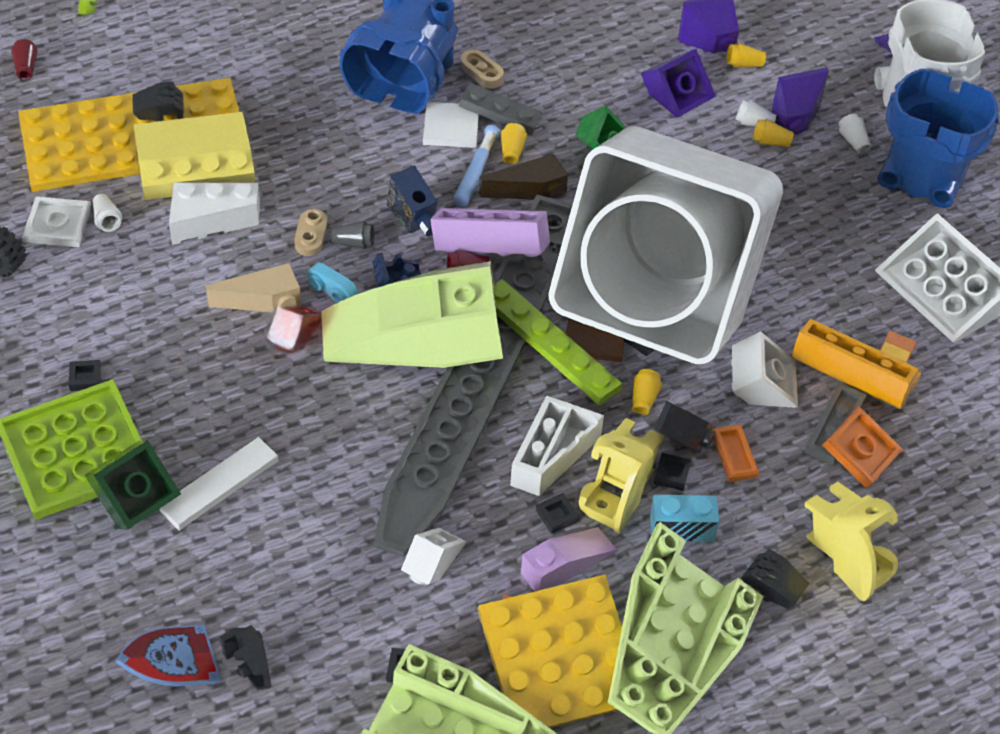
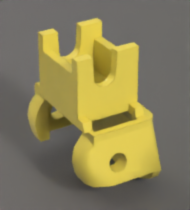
(626, 464)
(845, 535)

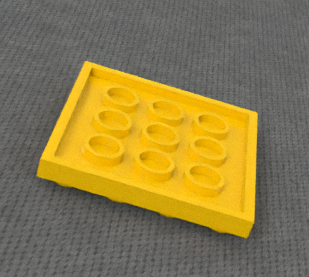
(556, 649)

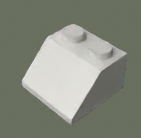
(763, 373)

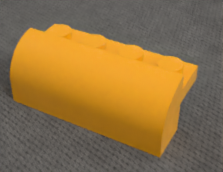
(855, 363)

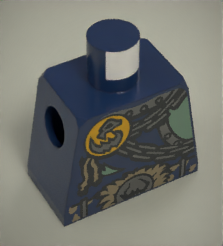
(411, 200)

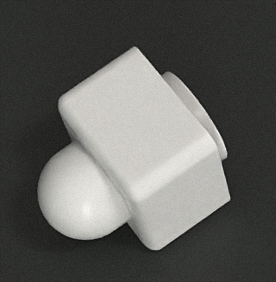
(664, 243)

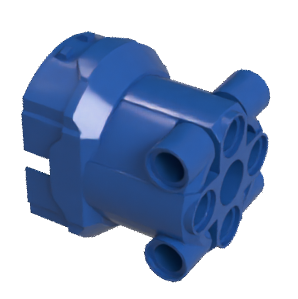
(401, 53)
(935, 135)

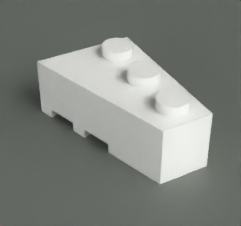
(212, 208)
(553, 444)

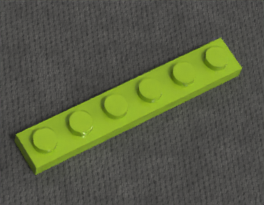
(554, 344)

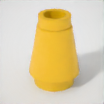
(744, 56)
(770, 133)
(513, 141)
(645, 390)

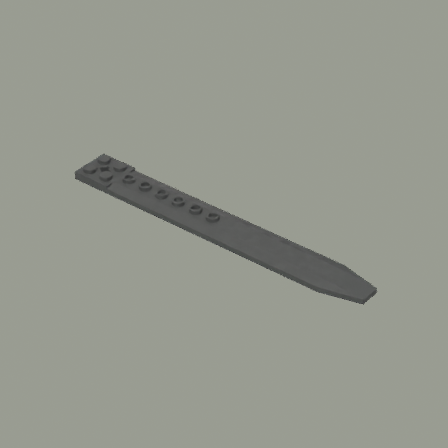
(462, 405)

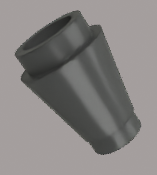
(354, 235)

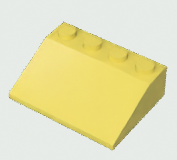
(193, 152)

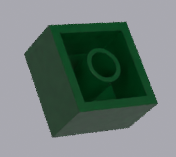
(133, 484)

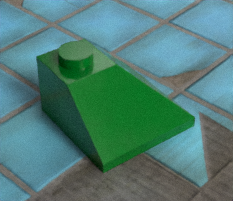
(598, 127)

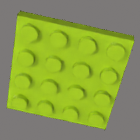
(64, 441)

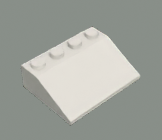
(945, 279)

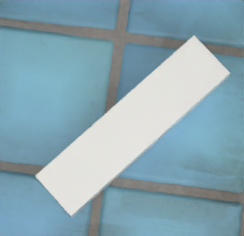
(219, 483)

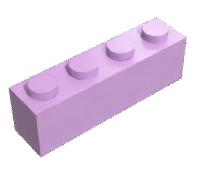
(491, 231)

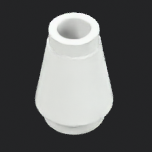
(750, 112)
(855, 132)
(106, 213)

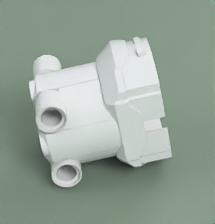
(934, 38)

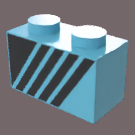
(687, 515)

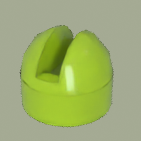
(86, 7)

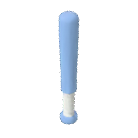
(471, 178)

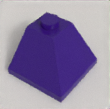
(709, 24)
(679, 83)
(799, 99)

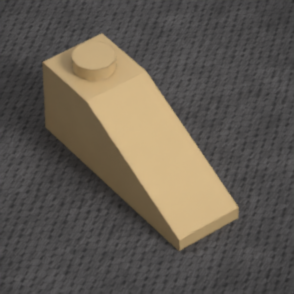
(256, 291)

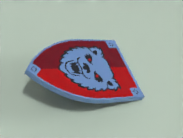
(172, 656)

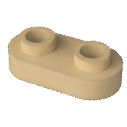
(485, 71)
(311, 229)

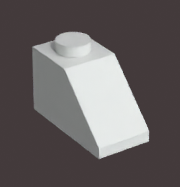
(431, 555)

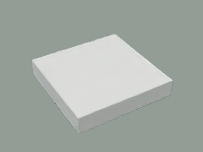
(450, 125)
(57, 221)

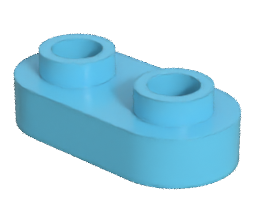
(331, 282)

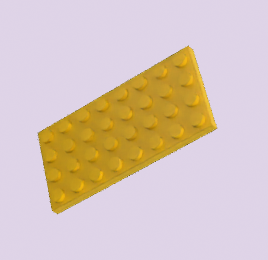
(97, 136)

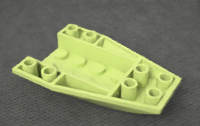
(418, 321)
(676, 634)
(446, 698)

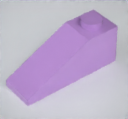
(564, 557)

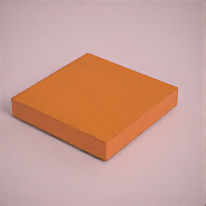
(862, 447)

